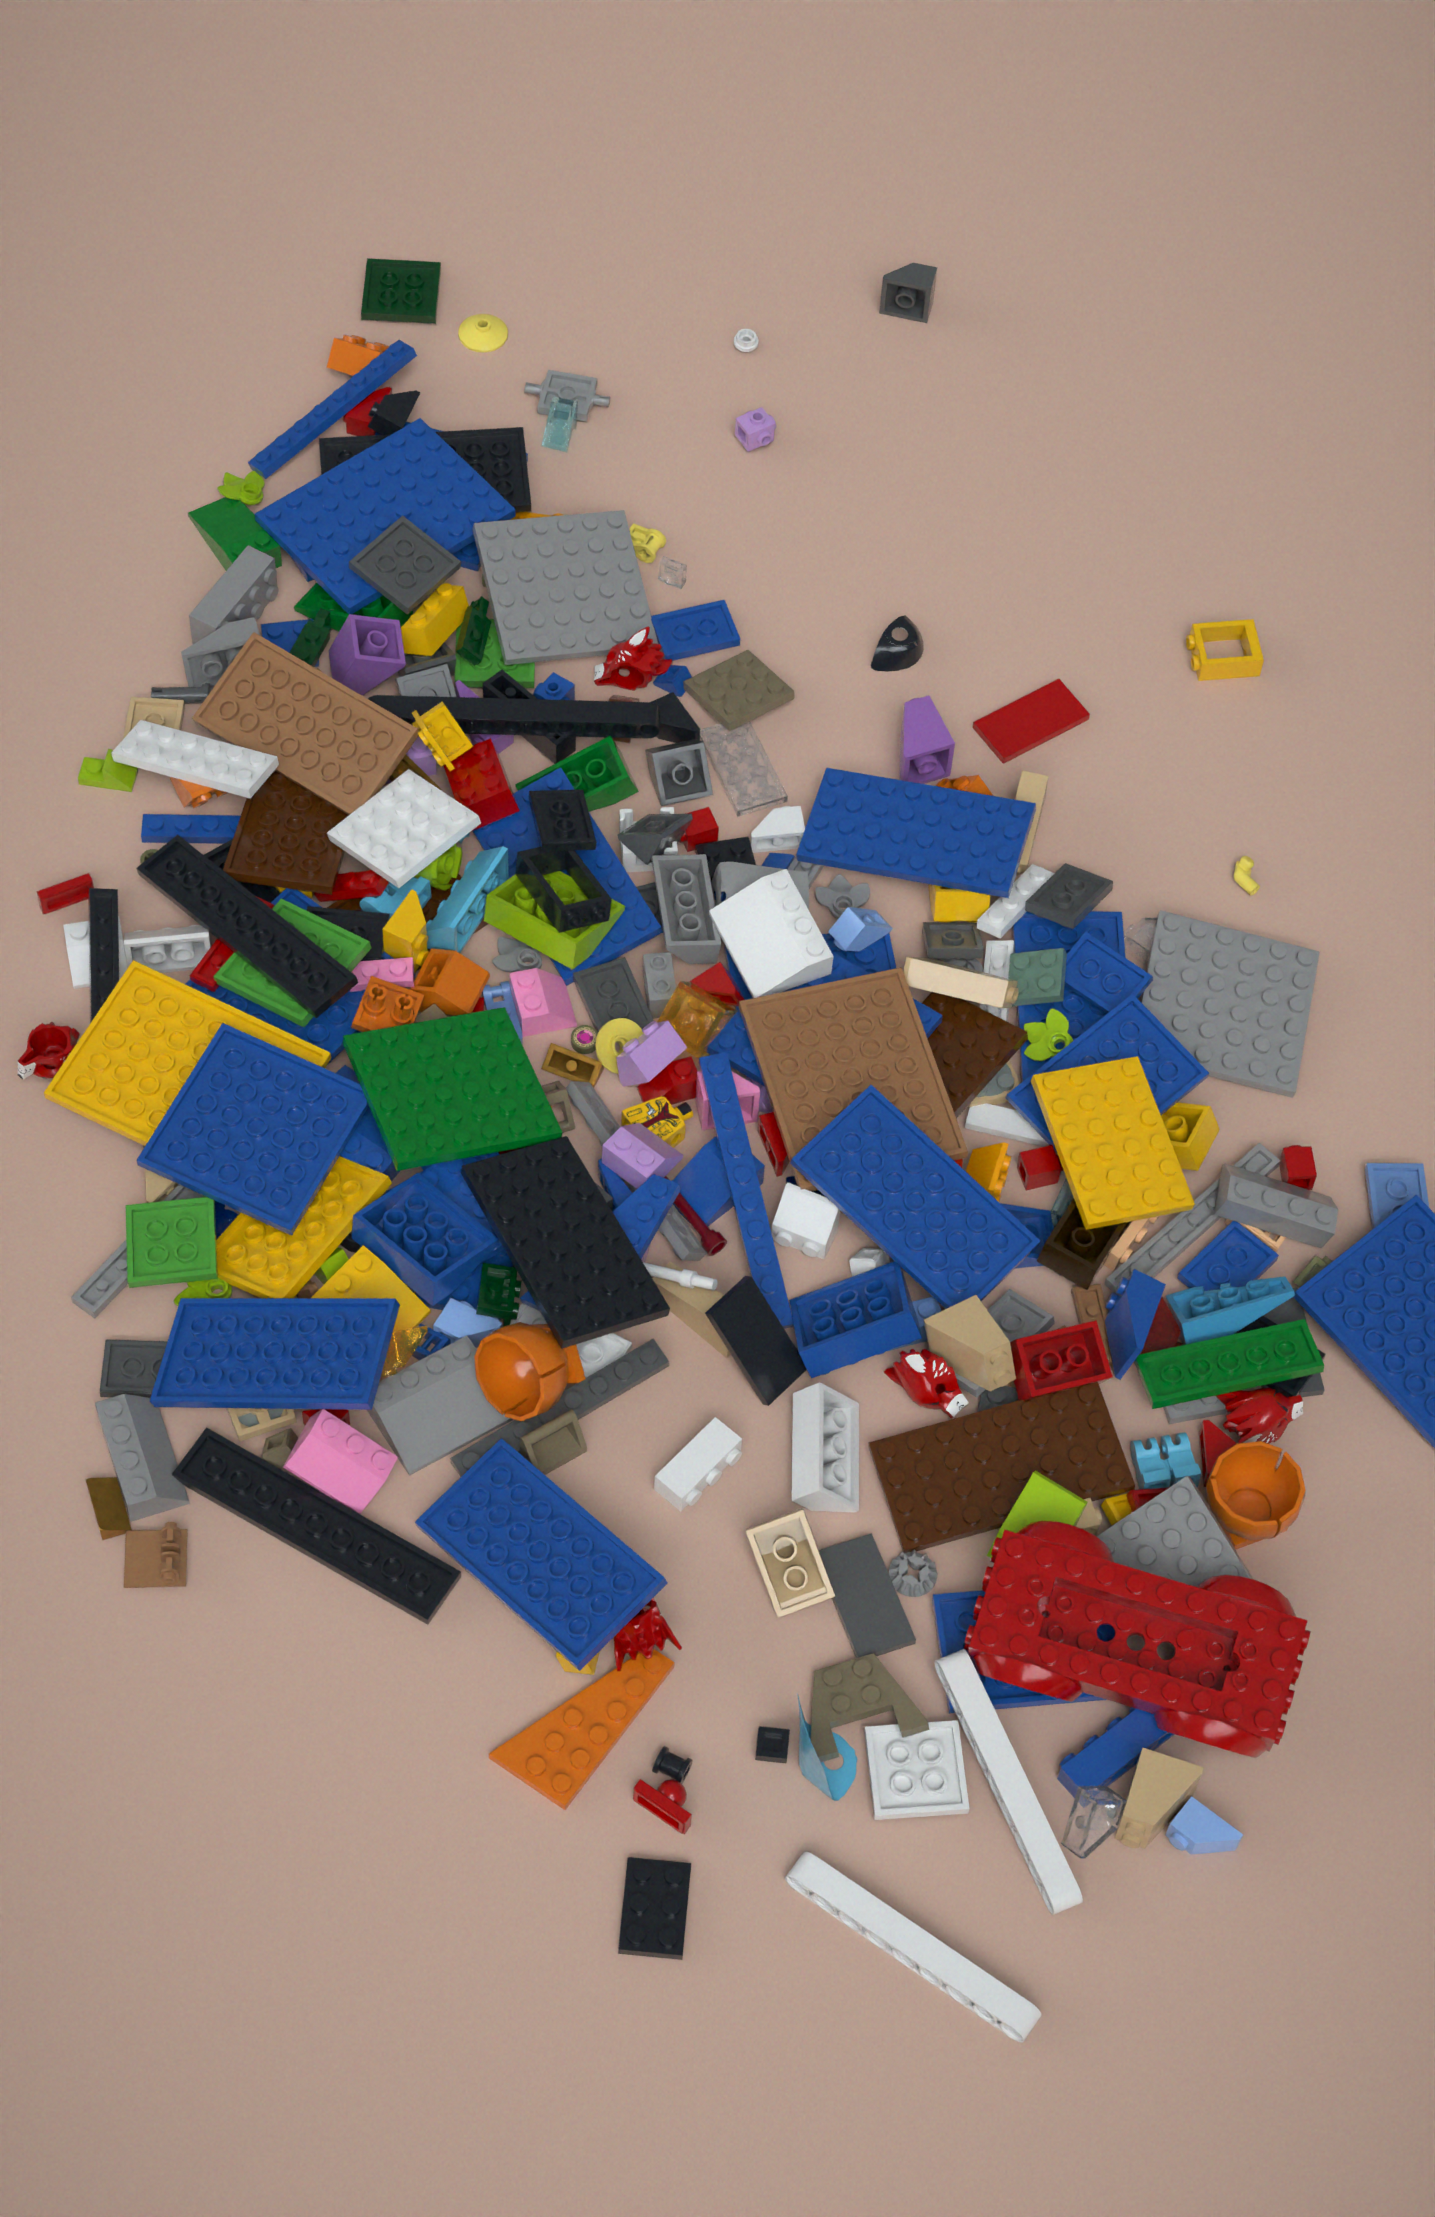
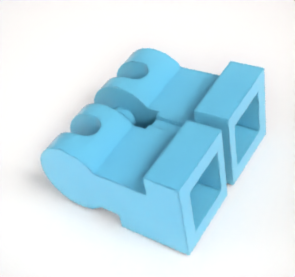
(393, 896)
(1160, 1473)

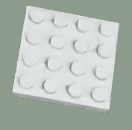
(403, 828)

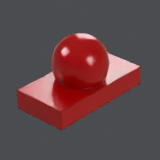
(665, 1803)

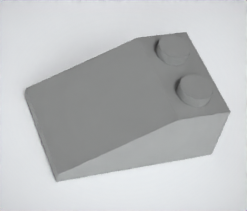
(213, 654)

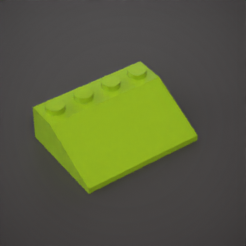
(519, 915)

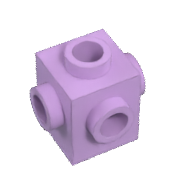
(755, 429)

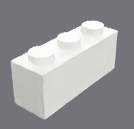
(698, 1464)

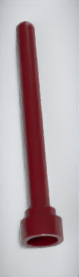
(711, 1240)

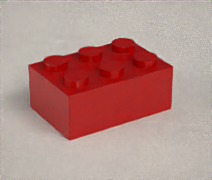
(482, 783)
(1059, 1360)

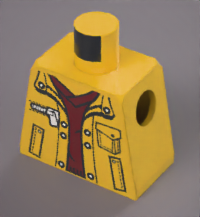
(660, 1118)

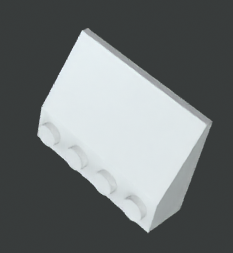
(772, 936)

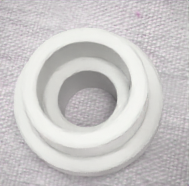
(746, 340)

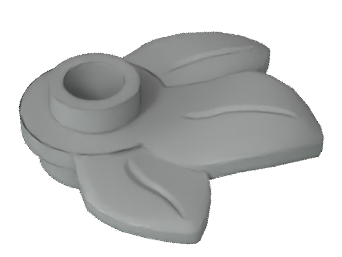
(842, 895)
(515, 954)

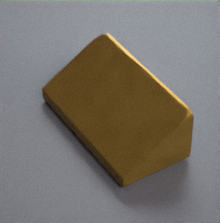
(572, 1065)
(108, 1506)

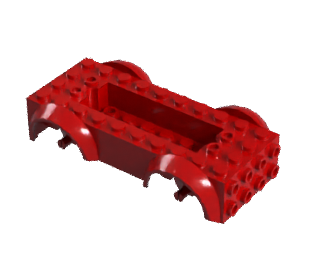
(1229, 1637)

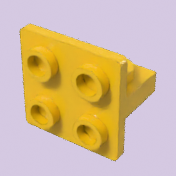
(441, 734)

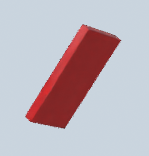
(1031, 720)

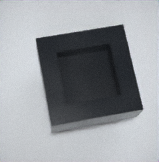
(772, 1744)

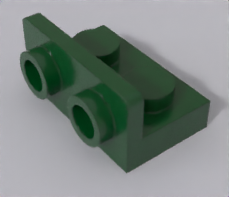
(497, 1292)

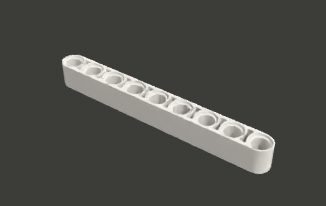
(1008, 1782)
(913, 1947)

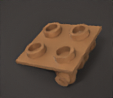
(156, 1557)

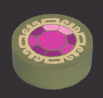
(584, 1039)

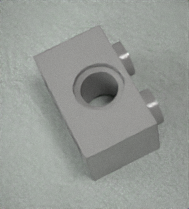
(658, 981)

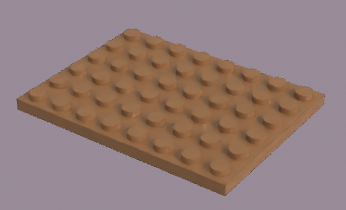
(835, 1041)

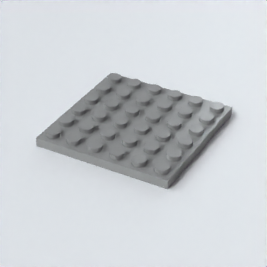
(562, 585)
(1232, 999)

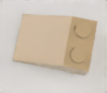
(790, 1562)

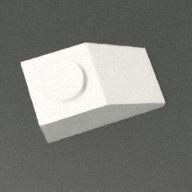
(779, 830)

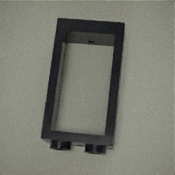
(534, 863)

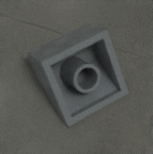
(909, 292)
(679, 771)

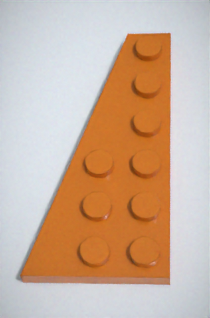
(574, 1739)

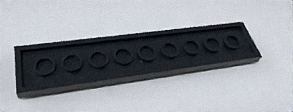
(247, 926)
(317, 1526)

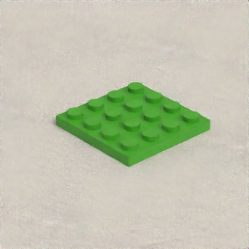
(249, 983)

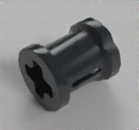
(672, 1765)

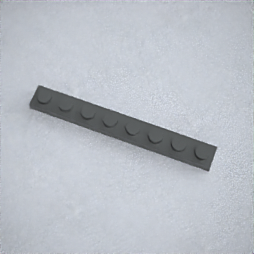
(581, 1398)

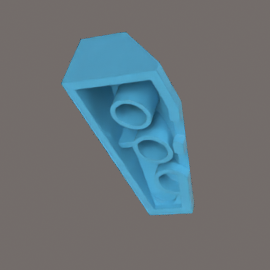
(1226, 1310)

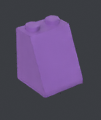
(366, 652)
(924, 743)

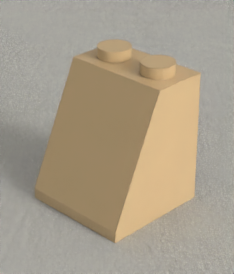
(971, 1344)
(1155, 1796)

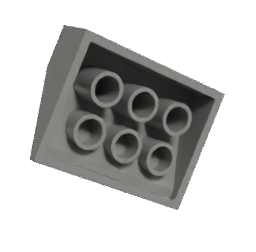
(434, 1407)

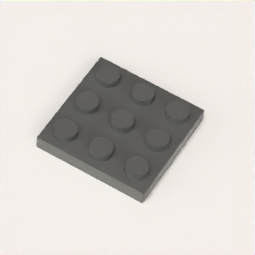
(404, 564)

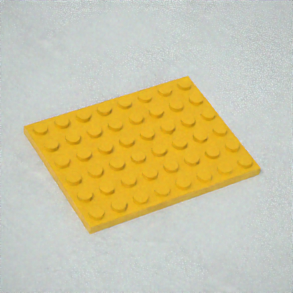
(146, 1048)

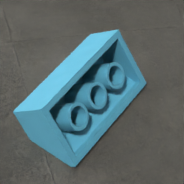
(465, 907)

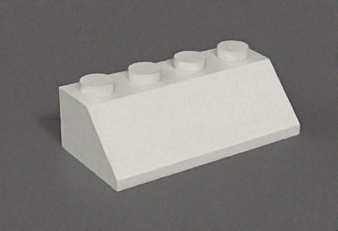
(825, 1450)

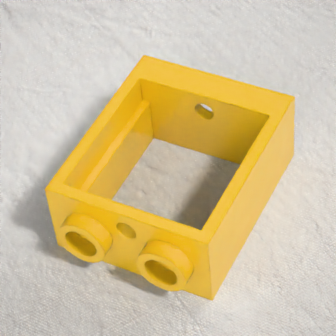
(1230, 667)

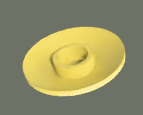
(483, 333)
(616, 1030)

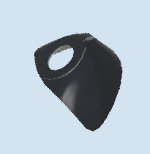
(895, 654)

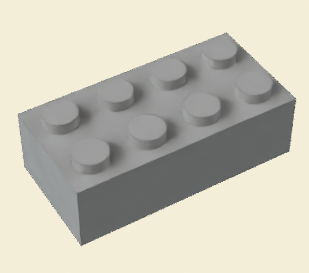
(237, 595)

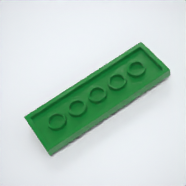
(1229, 1363)

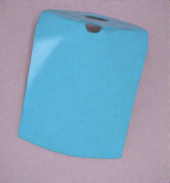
(831, 1782)

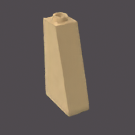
(1032, 789)
(960, 982)
(691, 1306)

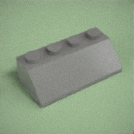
(684, 907)
(1275, 1206)
(141, 1455)

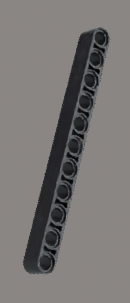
(535, 716)

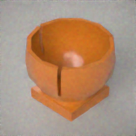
(525, 1369)
(1252, 1495)

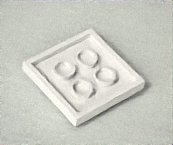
(917, 1772)

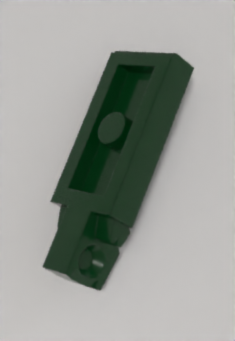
(474, 631)
(313, 638)

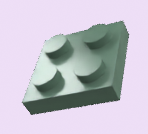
(1039, 976)

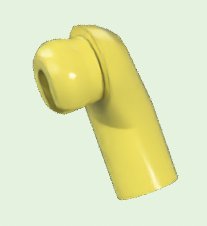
(1242, 875)

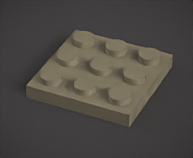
(738, 690)

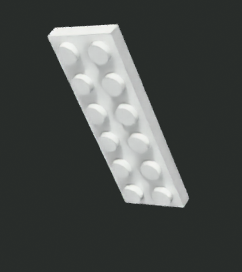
(195, 759)

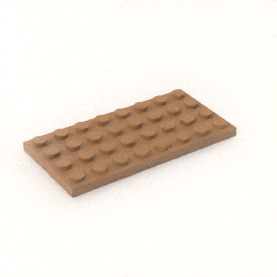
(313, 724)

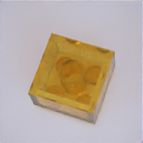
(696, 1017)

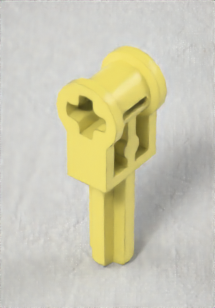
(645, 544)

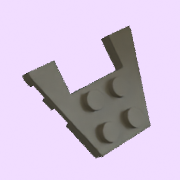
(857, 1692)

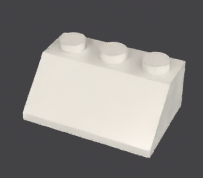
(168, 948)

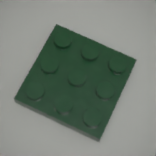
(401, 291)

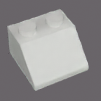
(78, 952)
(805, 1221)

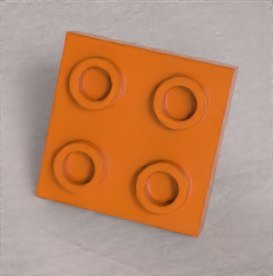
(386, 1006)

